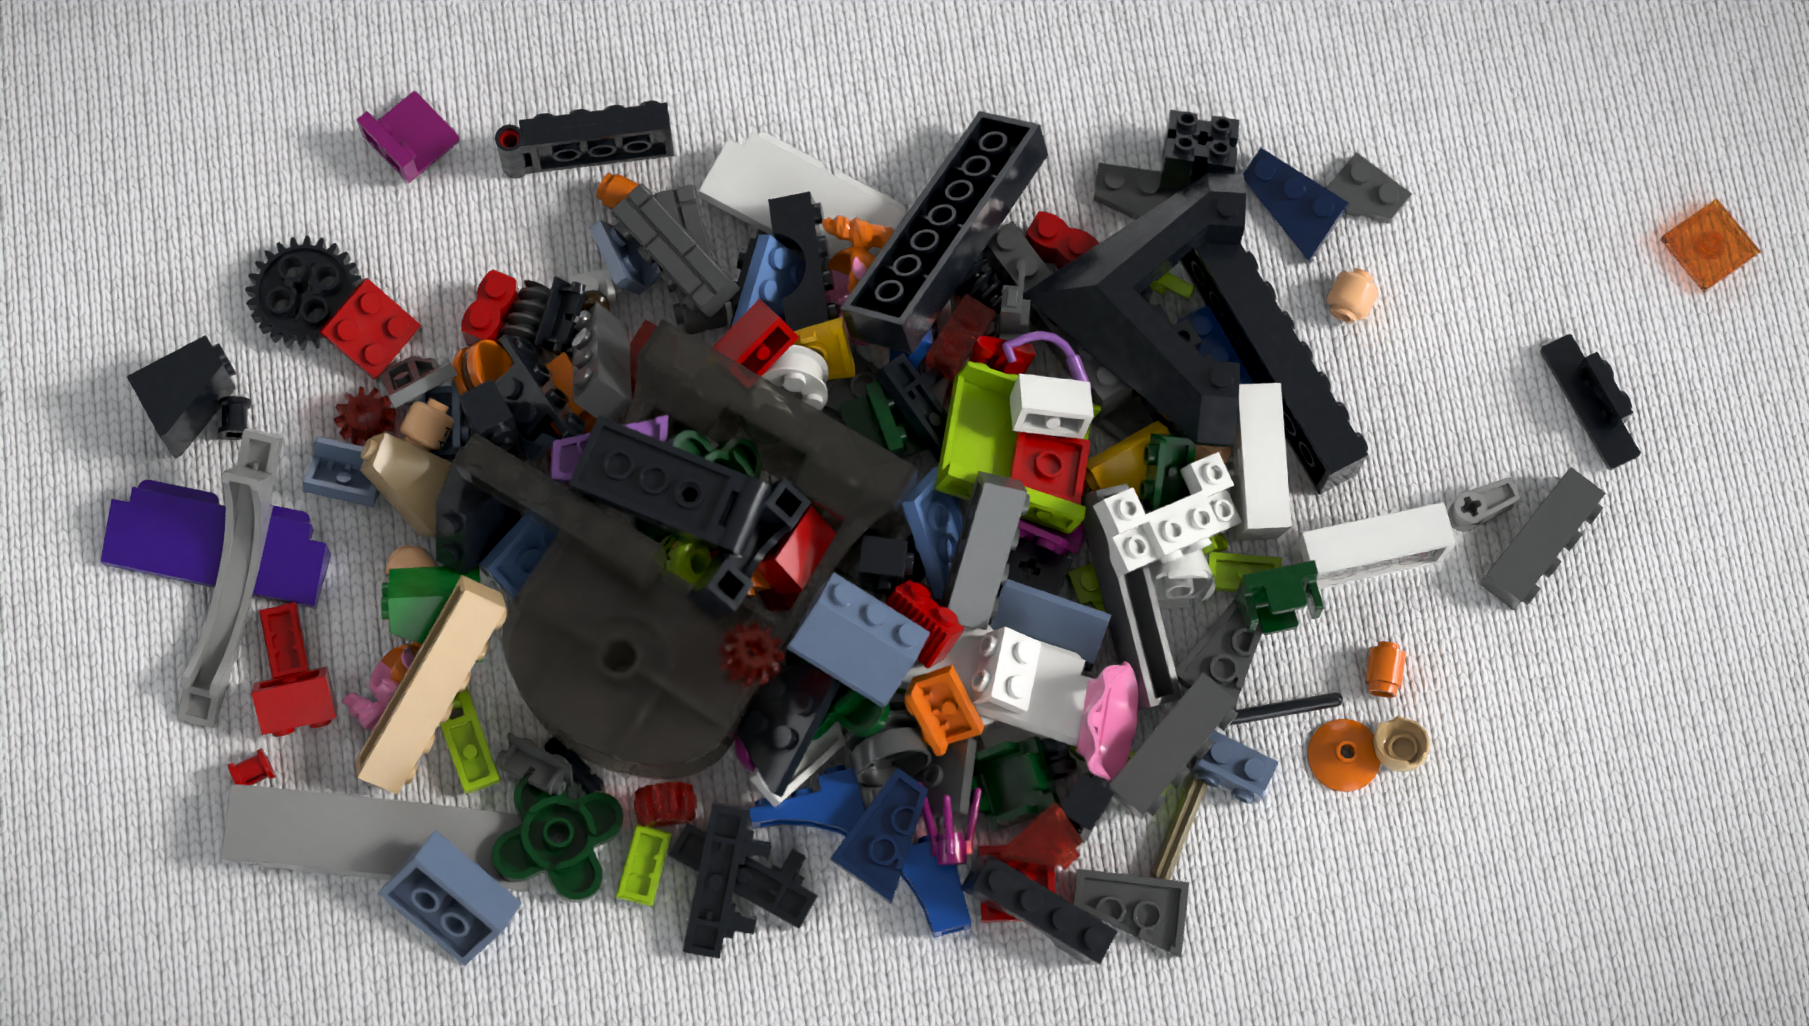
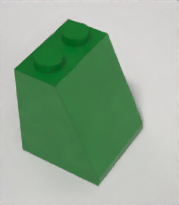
(417, 597)

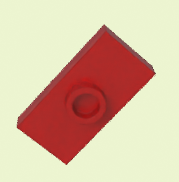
(284, 640)

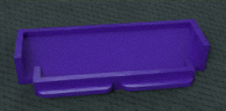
(181, 537)

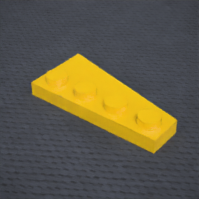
(832, 343)

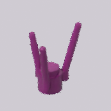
(951, 847)

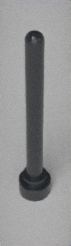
(1287, 708)

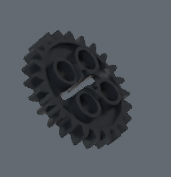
(273, 285)

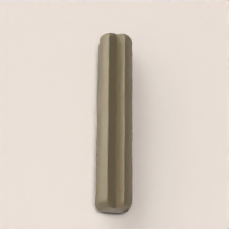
(1178, 829)

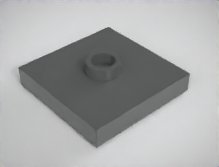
(951, 776)

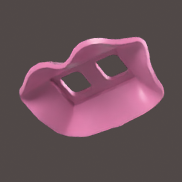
(1109, 720)

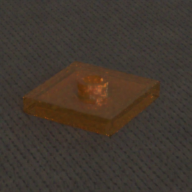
(1710, 245)

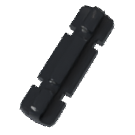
(581, 771)

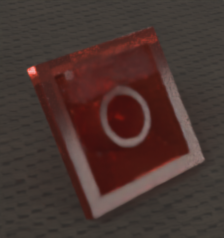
(1044, 844)

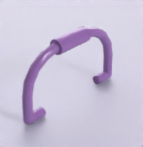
(1073, 361)

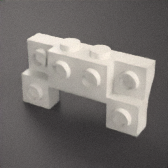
(1144, 538)

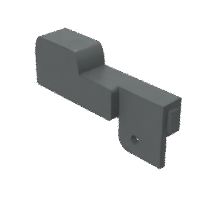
(1014, 309)

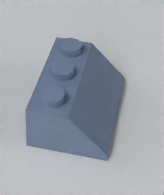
(1052, 620)
(858, 639)
(450, 898)

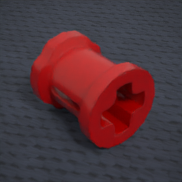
(252, 769)

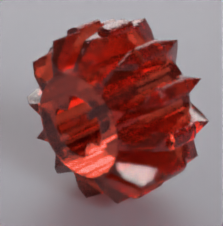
(360, 405)
(751, 638)
(665, 804)

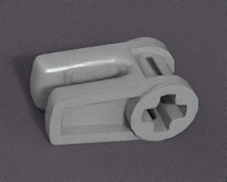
(1484, 502)

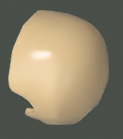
(1401, 744)

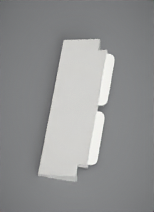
(770, 169)
(1056, 692)

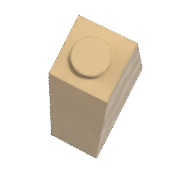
(406, 478)

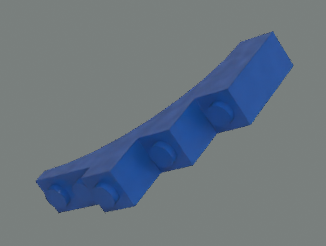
(837, 810)

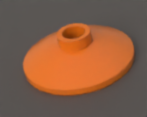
(1329, 764)

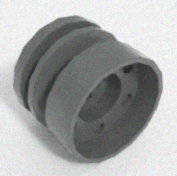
(893, 747)

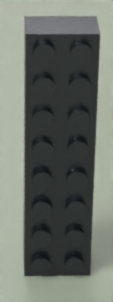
(944, 232)
(1272, 353)

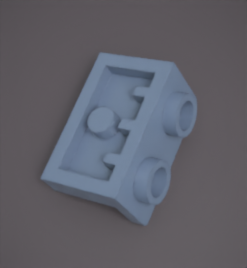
(623, 261)
(1236, 769)

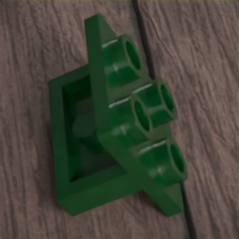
(881, 421)

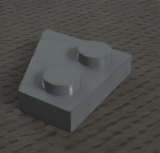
(1369, 190)

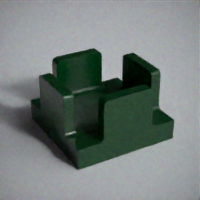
(1275, 595)
(1013, 783)

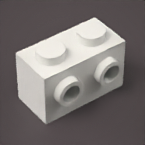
(1048, 403)

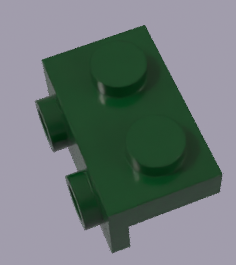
(1164, 459)

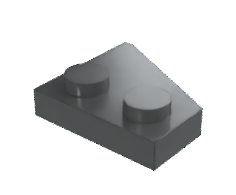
(413, 377)

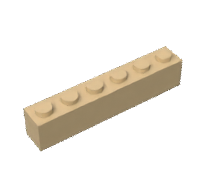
(430, 685)

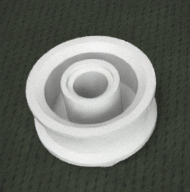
(802, 375)

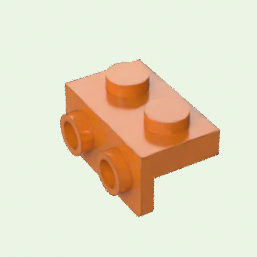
(942, 708)

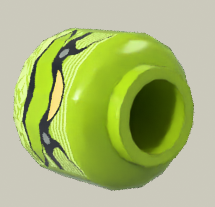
(686, 559)

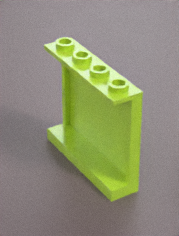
(982, 440)

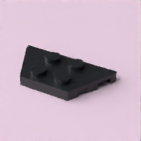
(786, 720)

